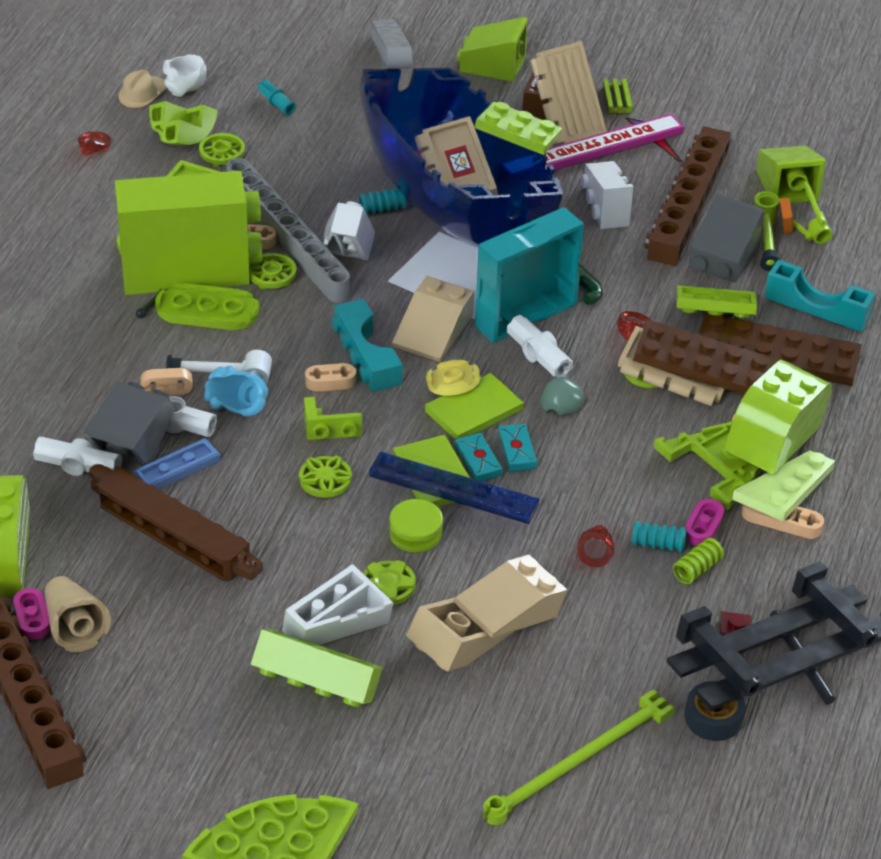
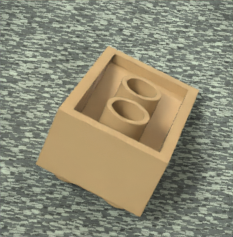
(434, 318)
(513, 597)
(449, 635)

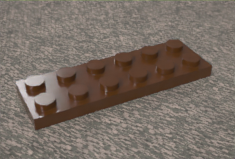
(818, 355)
(701, 357)

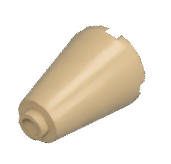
(75, 615)

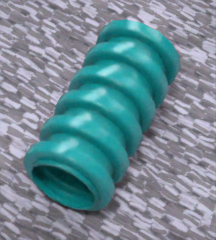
(382, 201)
(659, 536)

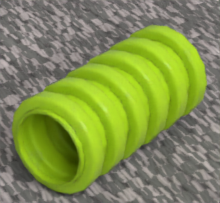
(698, 561)

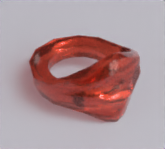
(90, 146)
(627, 326)
(598, 532)

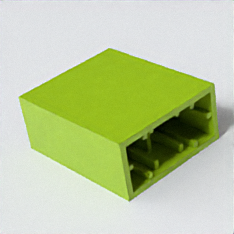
(187, 231)

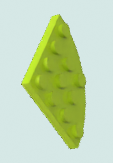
(278, 830)

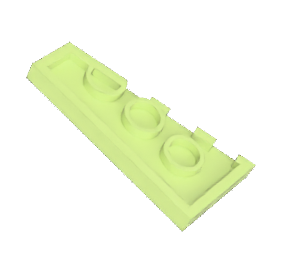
(788, 487)

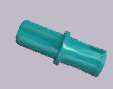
(276, 97)

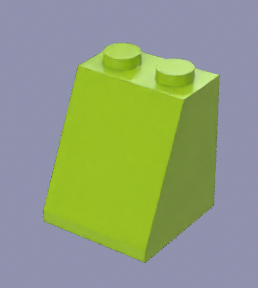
(495, 49)
(786, 170)

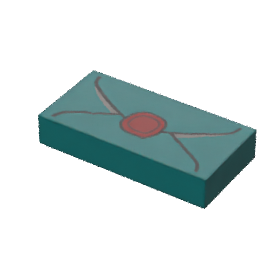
(517, 447)
(478, 457)

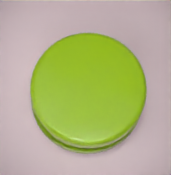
(416, 525)

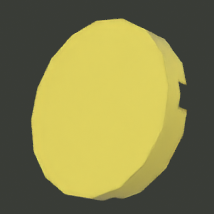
(453, 377)

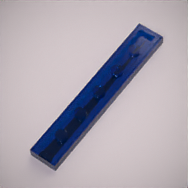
(454, 487)

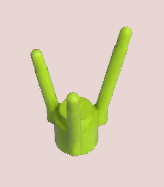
(818, 227)

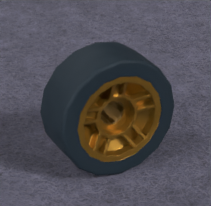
(715, 724)

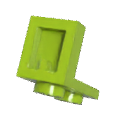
(330, 426)

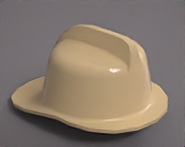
(140, 89)

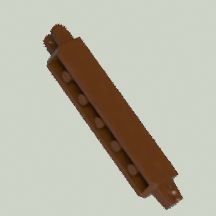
(174, 524)

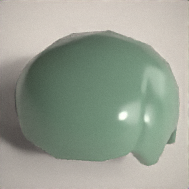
(562, 396)

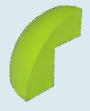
(182, 125)

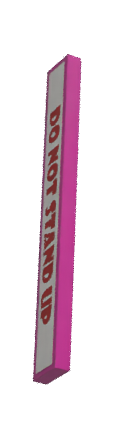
(613, 141)

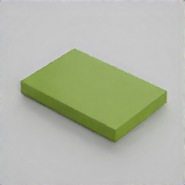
(475, 409)
(435, 453)

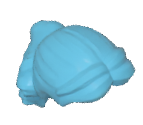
(235, 391)

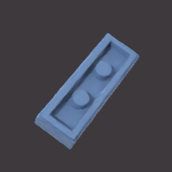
(178, 464)

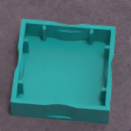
(528, 273)

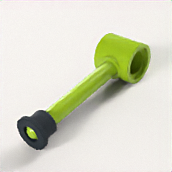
(769, 202)

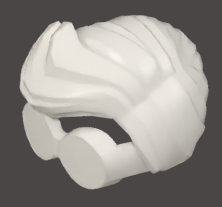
(184, 74)

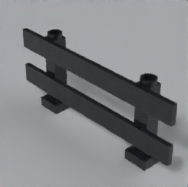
(725, 650)

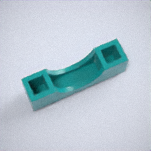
(790, 287)
(376, 364)

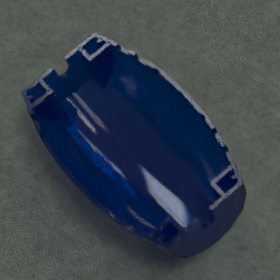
(464, 211)

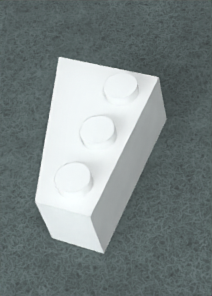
(608, 194)
(349, 231)
(338, 609)

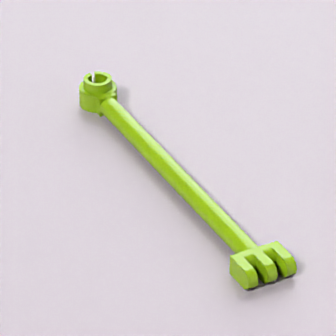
(650, 706)

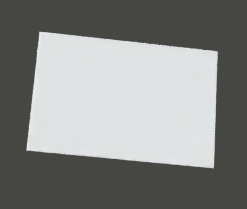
(441, 259)

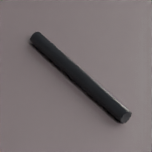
(813, 674)

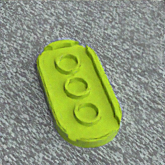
(207, 306)

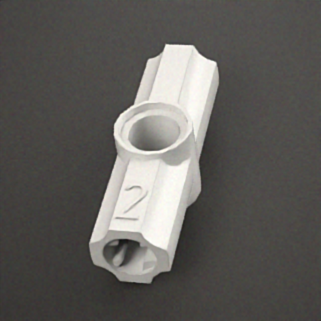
(539, 346)
(190, 419)
(74, 456)

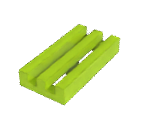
(626, 95)

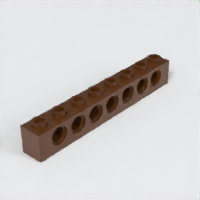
(687, 196)
(33, 708)

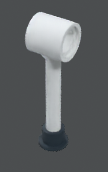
(255, 362)

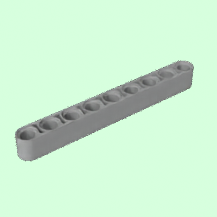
(391, 44)
(296, 237)

